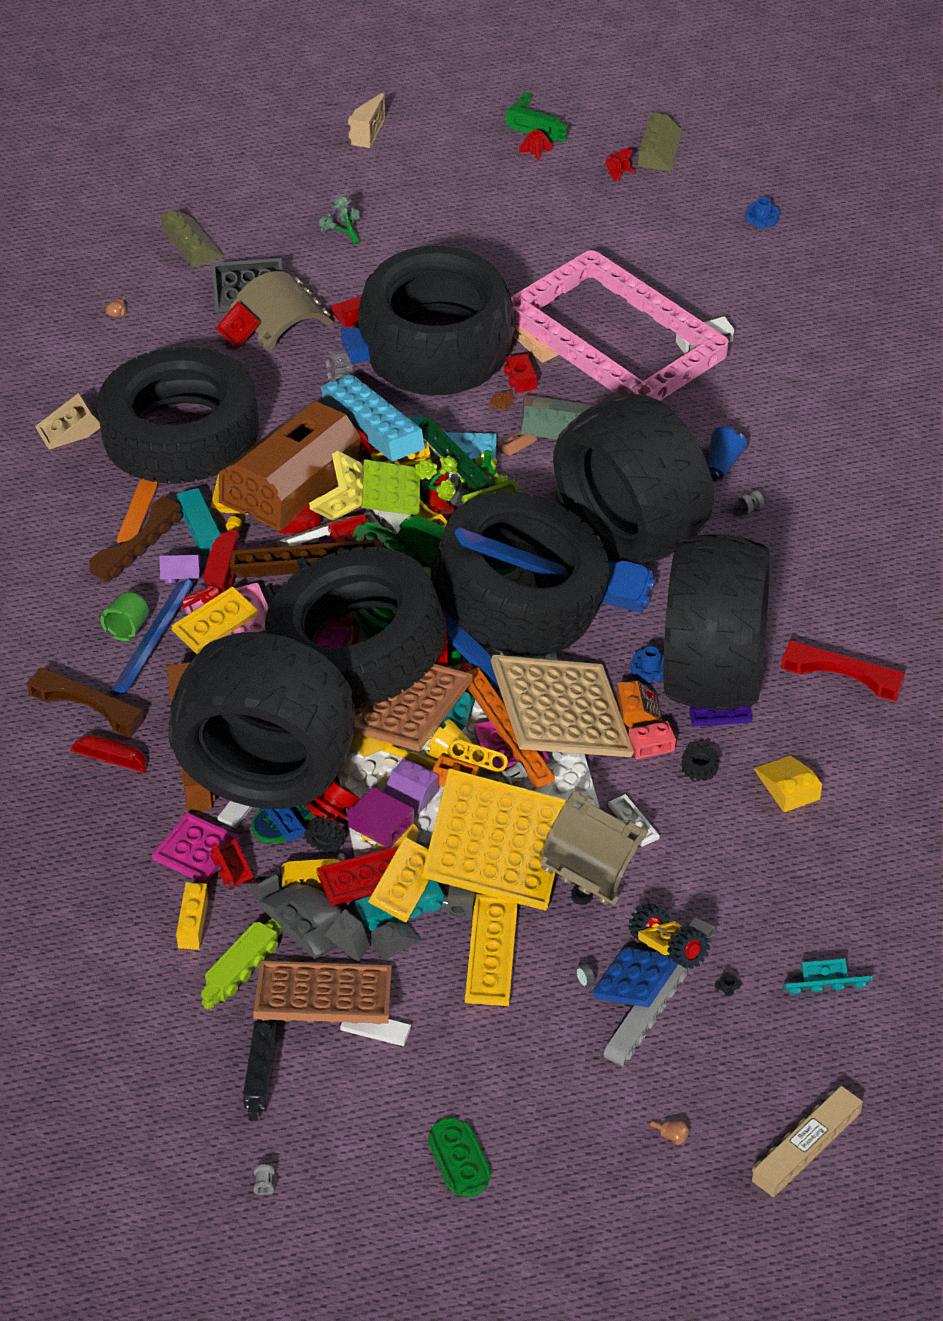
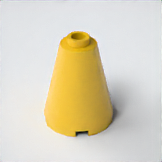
(443, 737)

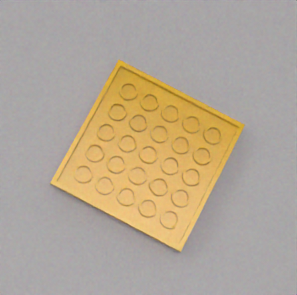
(492, 839)

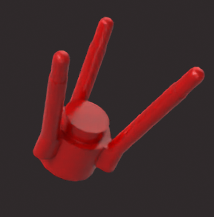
(204, 595)

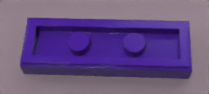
(709, 717)

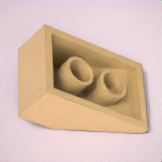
(367, 121)
(69, 423)

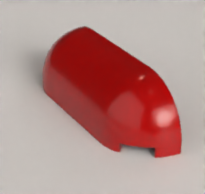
(218, 564)
(111, 752)

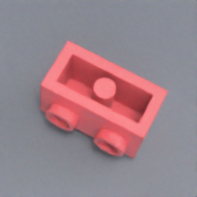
(652, 740)

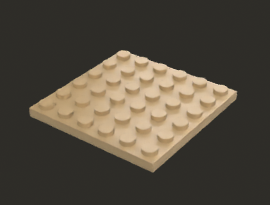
(561, 706)

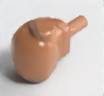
(116, 308)
(674, 1131)

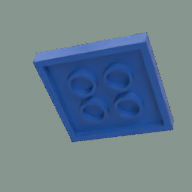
(635, 977)

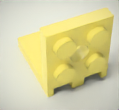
(347, 495)

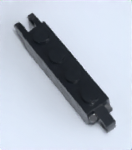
(260, 1067)

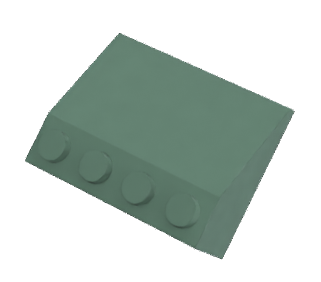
(548, 416)

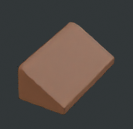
(517, 443)

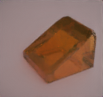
(501, 401)

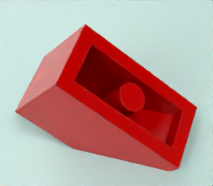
(304, 521)

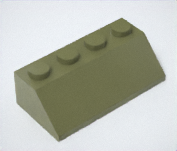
(659, 143)
(189, 238)

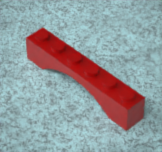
(881, 680)

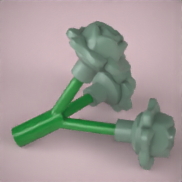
(348, 214)

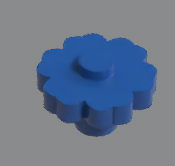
(762, 213)
(648, 665)

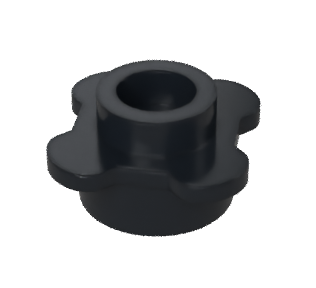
(728, 979)

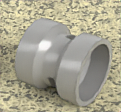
(751, 502)

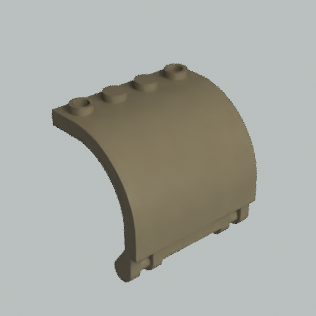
(279, 303)
(590, 847)

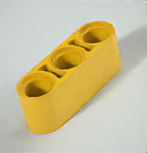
(488, 755)
(303, 872)

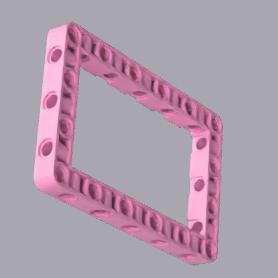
(710, 344)

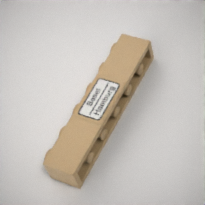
(806, 1141)

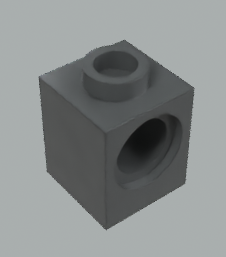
(459, 902)

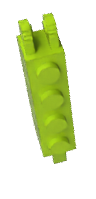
(239, 962)

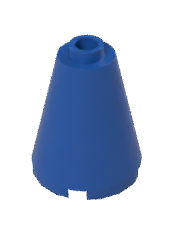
(724, 451)

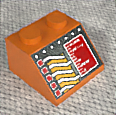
(637, 704)

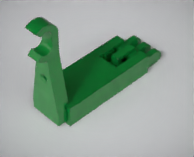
(527, 120)

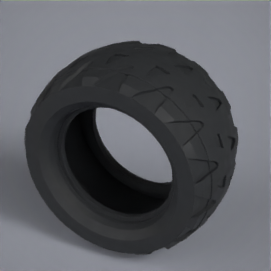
(428, 284)
(634, 477)
(716, 621)
(270, 681)

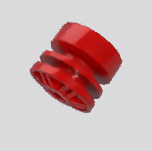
(333, 803)

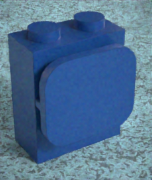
(628, 586)

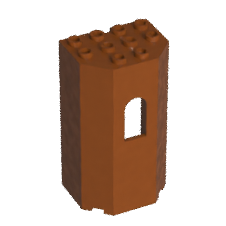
(284, 475)

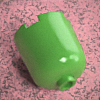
(125, 616)

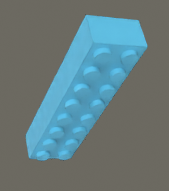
(371, 414)

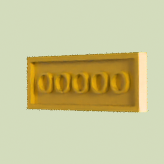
(491, 951)

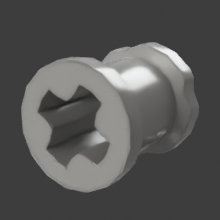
(514, 773)
(263, 1180)

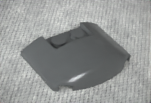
(304, 916)

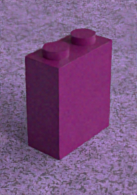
(380, 817)

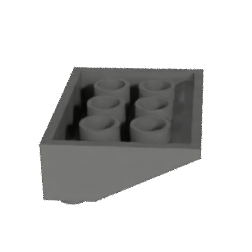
(233, 276)

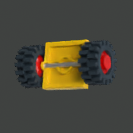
(683, 943)

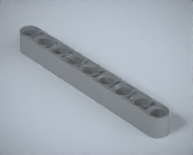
(641, 1018)

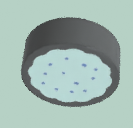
(585, 975)

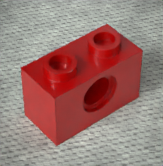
(520, 373)

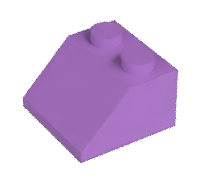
(180, 567)
(412, 785)

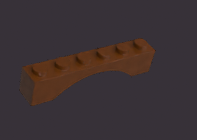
(111, 561)
(53, 687)

